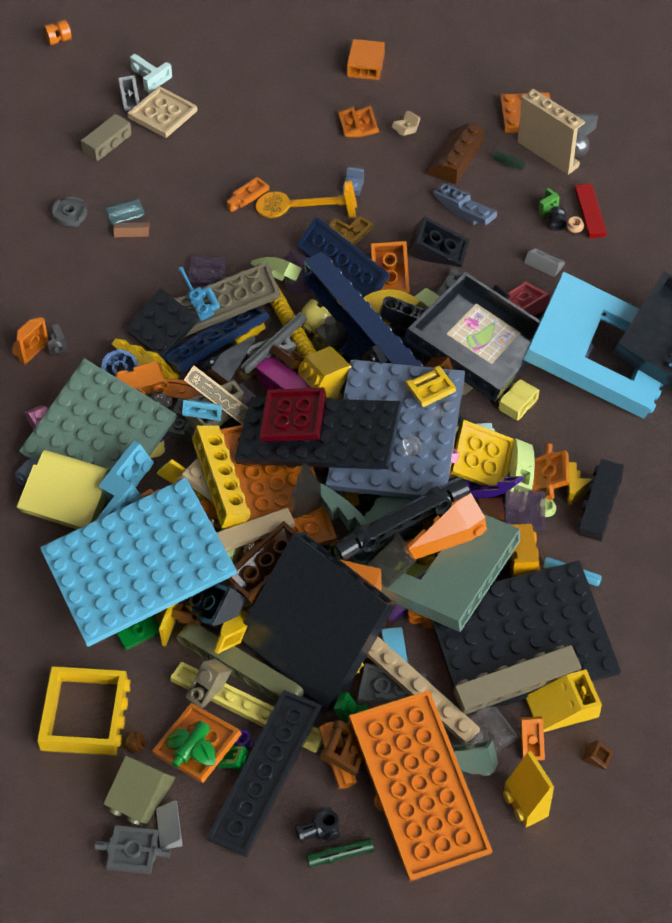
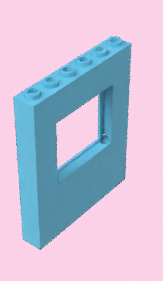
(565, 337)

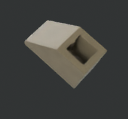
(208, 682)

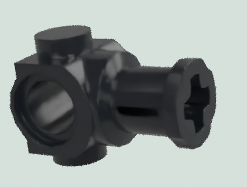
(318, 828)

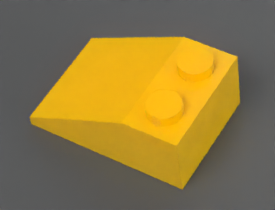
(529, 791)

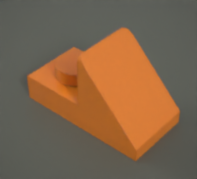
(532, 736)

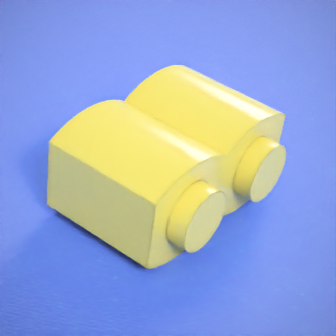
(518, 399)

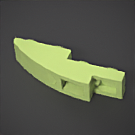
(523, 465)

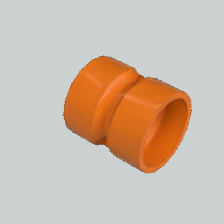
(62, 29)

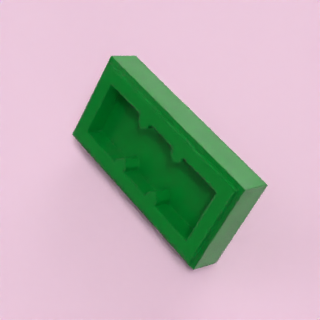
(138, 632)

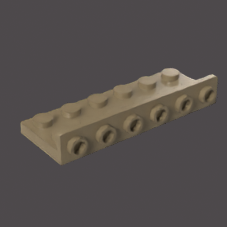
(237, 295)

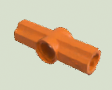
(342, 778)

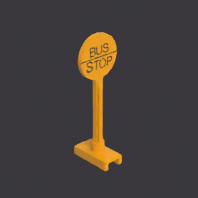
(277, 203)

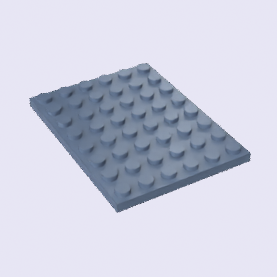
(432, 424)

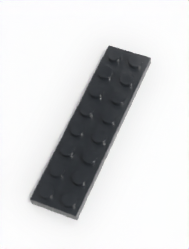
(264, 774)

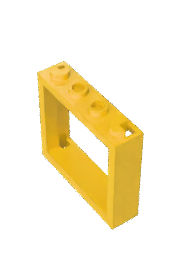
(78, 744)

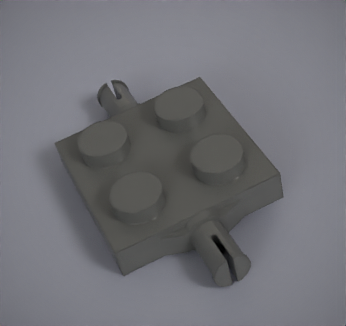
(132, 849)

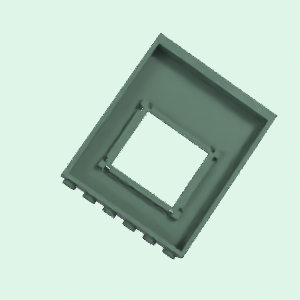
(457, 575)

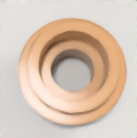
(575, 224)

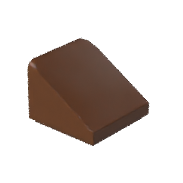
(598, 755)

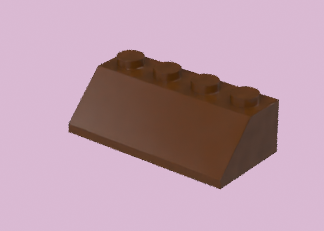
(457, 153)
(259, 563)

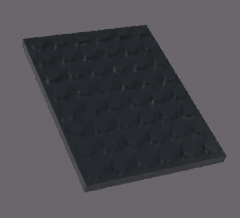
(529, 618)

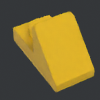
(578, 486)

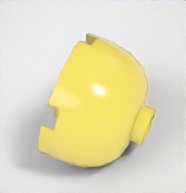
(314, 315)

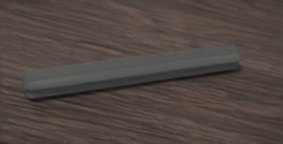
(277, 339)

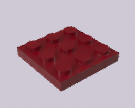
(293, 414)

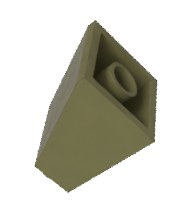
(137, 790)

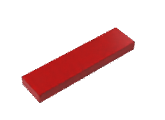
(590, 211)

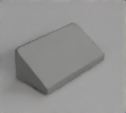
(544, 262)
(169, 825)

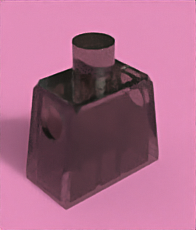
(330, 334)

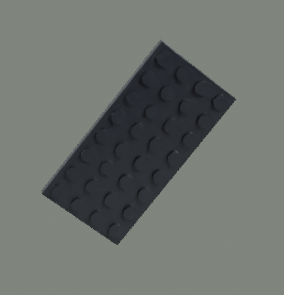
(350, 436)

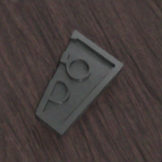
(379, 686)

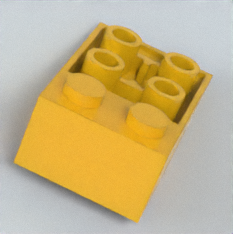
(565, 701)

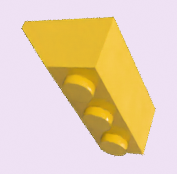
(325, 370)

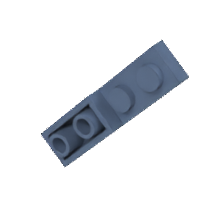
(462, 205)

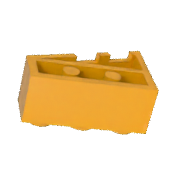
(525, 556)

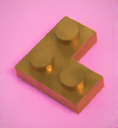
(354, 231)

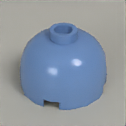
(119, 361)

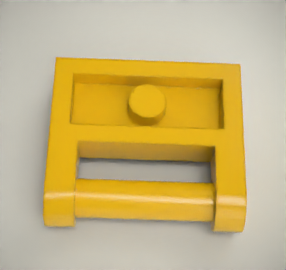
(432, 390)

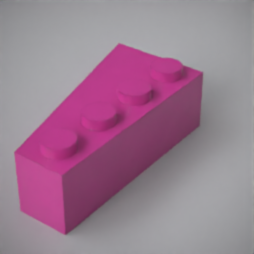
(276, 375)

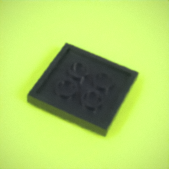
(162, 323)

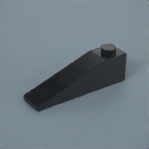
(215, 604)

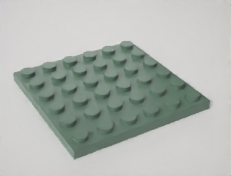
(98, 420)

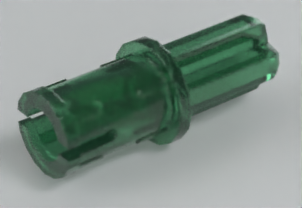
(509, 160)

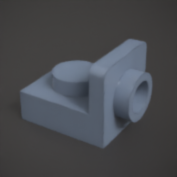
(357, 177)

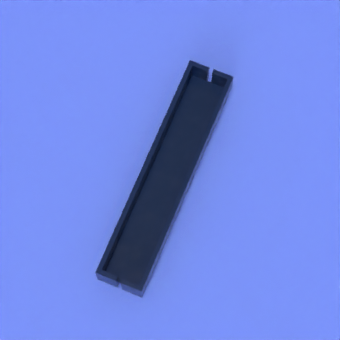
(353, 311)

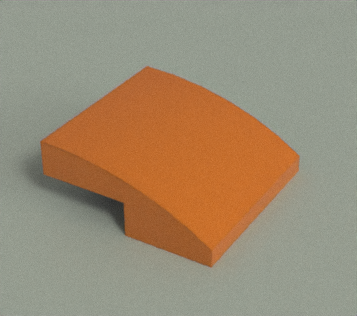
(358, 122)

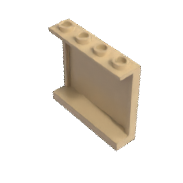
(549, 131)

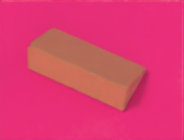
(131, 229)

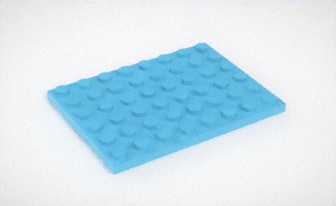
(138, 561)

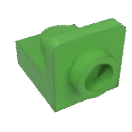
(551, 200)

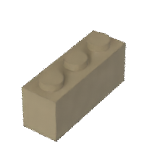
(106, 137)

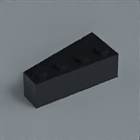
(601, 499)

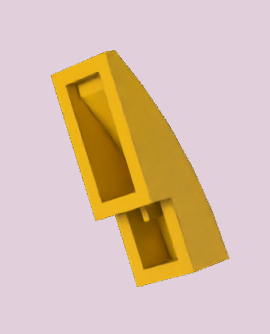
(231, 633)

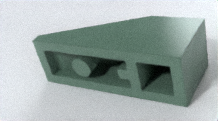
(476, 757)

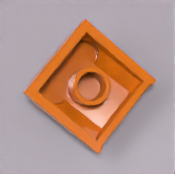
(30, 340)

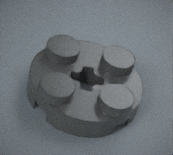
(64, 217)

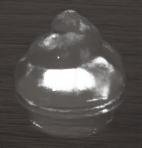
(411, 445)

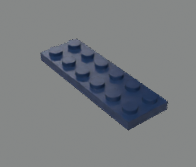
(353, 263)
(213, 339)

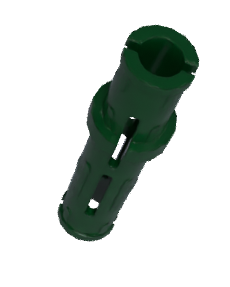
(314, 858)

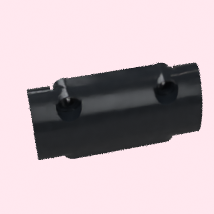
(406, 520)

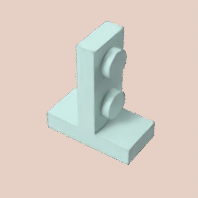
(152, 76)

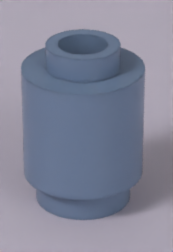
(23, 472)

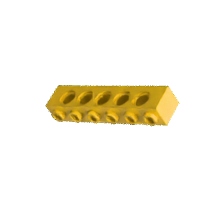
(220, 476)

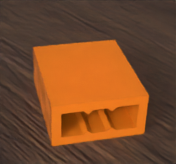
(366, 59)

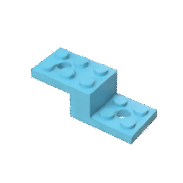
(123, 478)

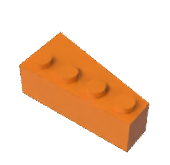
(145, 378)

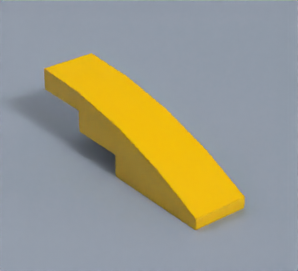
(144, 357)

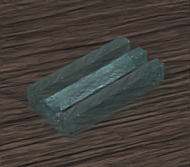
(125, 211)

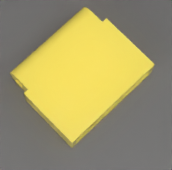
(64, 490)

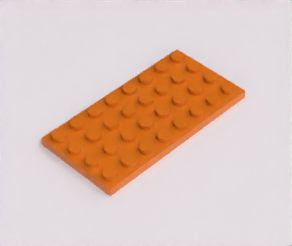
(271, 489)
(420, 785)

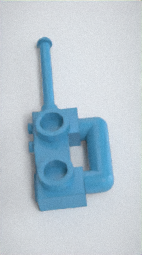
(197, 295)

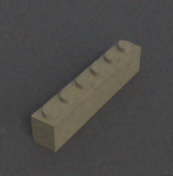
(515, 680)

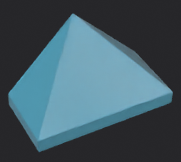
(202, 409)

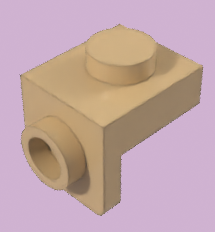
(407, 125)

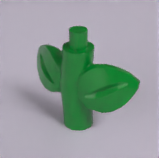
(191, 745)

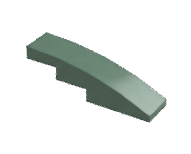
(338, 507)

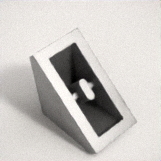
(128, 92)

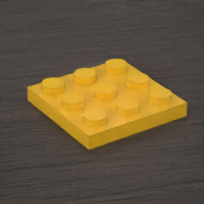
(482, 454)

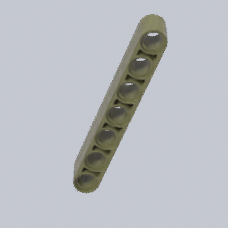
(243, 666)

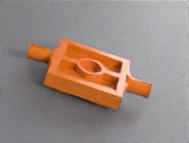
(551, 471)

